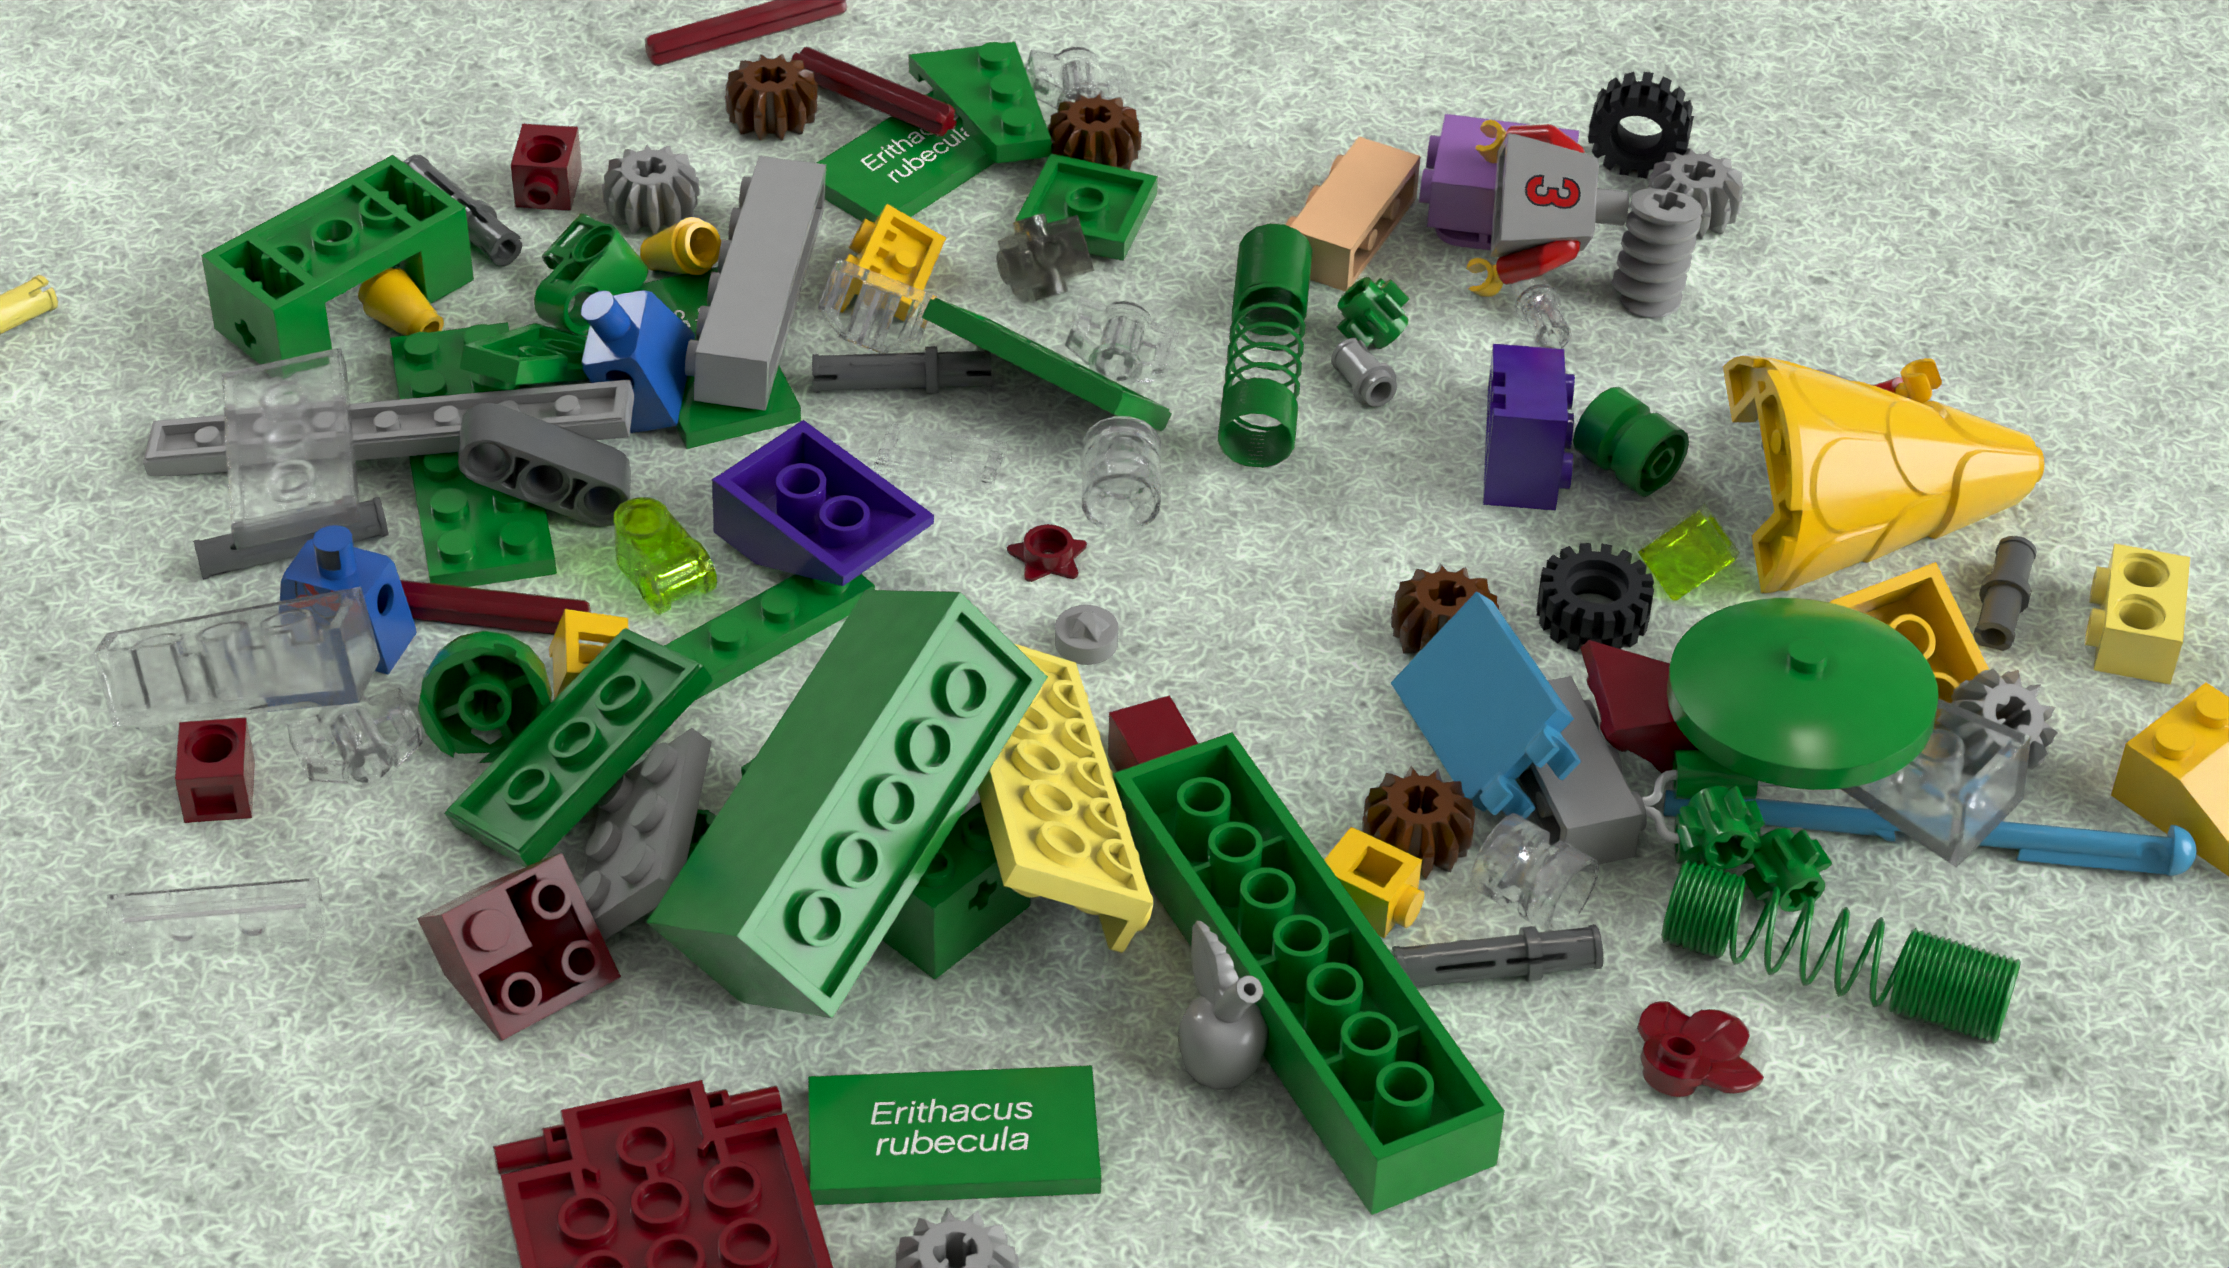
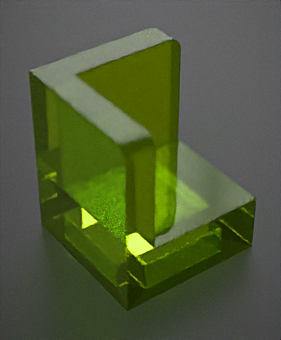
(1689, 552)

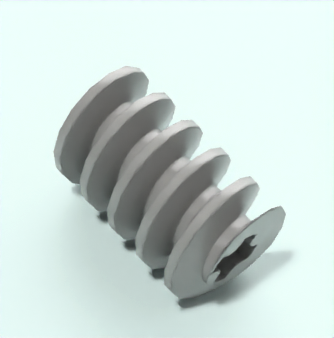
(1657, 251)

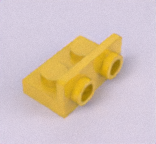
(897, 249)

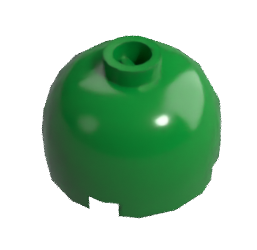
(482, 685)

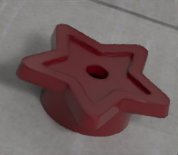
(1048, 539)

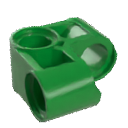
(585, 260)

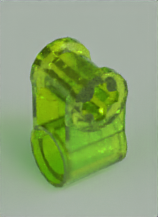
(659, 554)

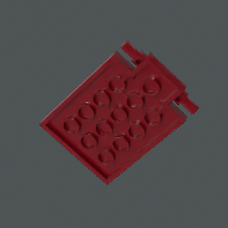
(664, 1185)

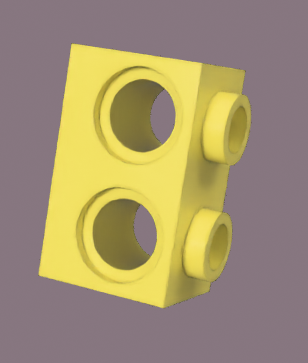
(2139, 614)

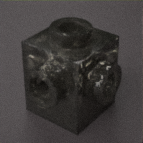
(1043, 256)

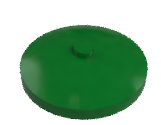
(1802, 693)

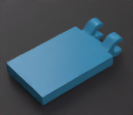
(1486, 708)

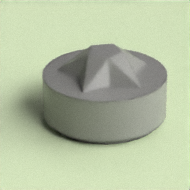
(1086, 634)

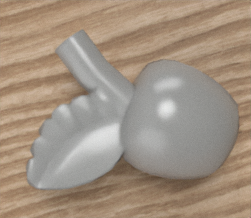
(1222, 1029)

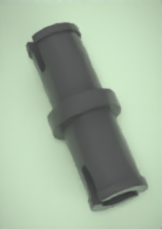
(2005, 593)

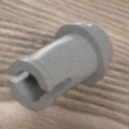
(1370, 380)

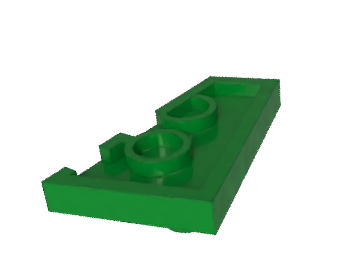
(990, 95)
(526, 357)

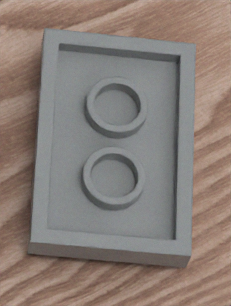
(644, 832)

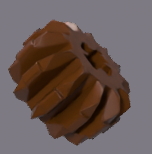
(771, 96)
(1096, 131)
(1430, 602)
(1421, 818)

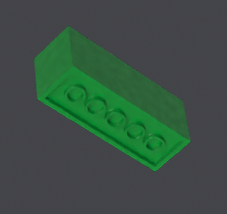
(849, 800)

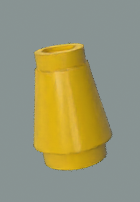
(683, 248)
(398, 303)

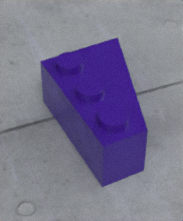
(1528, 427)

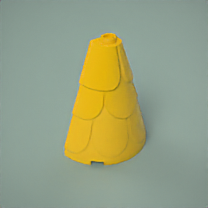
(1866, 468)

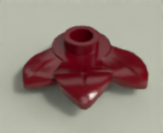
(1694, 1051)

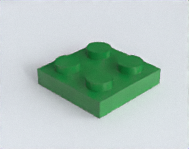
(1105, 198)

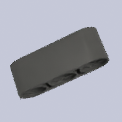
(543, 463)

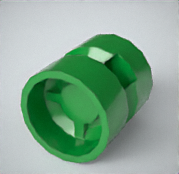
(1627, 438)

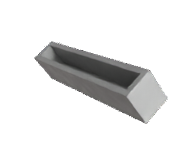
(757, 283)

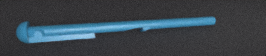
(2035, 842)

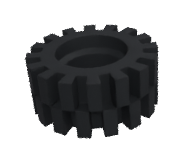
(1643, 100)
(1595, 574)

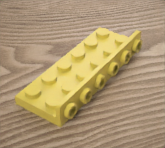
(1059, 811)

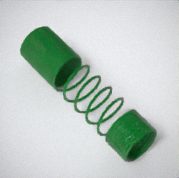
(1280, 260)
(1931, 976)

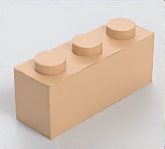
(1356, 209)

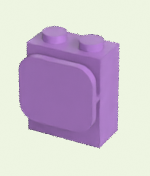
(1462, 182)

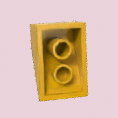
(1929, 617)
(2181, 773)

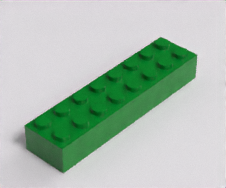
(1339, 1010)

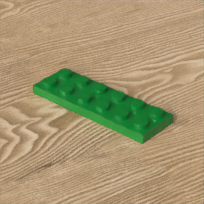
(466, 528)

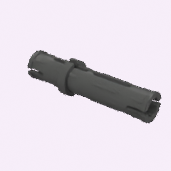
(483, 226)
(902, 370)
(221, 556)
(1504, 956)

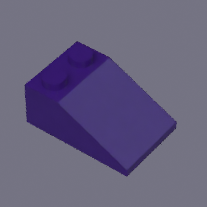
(812, 509)

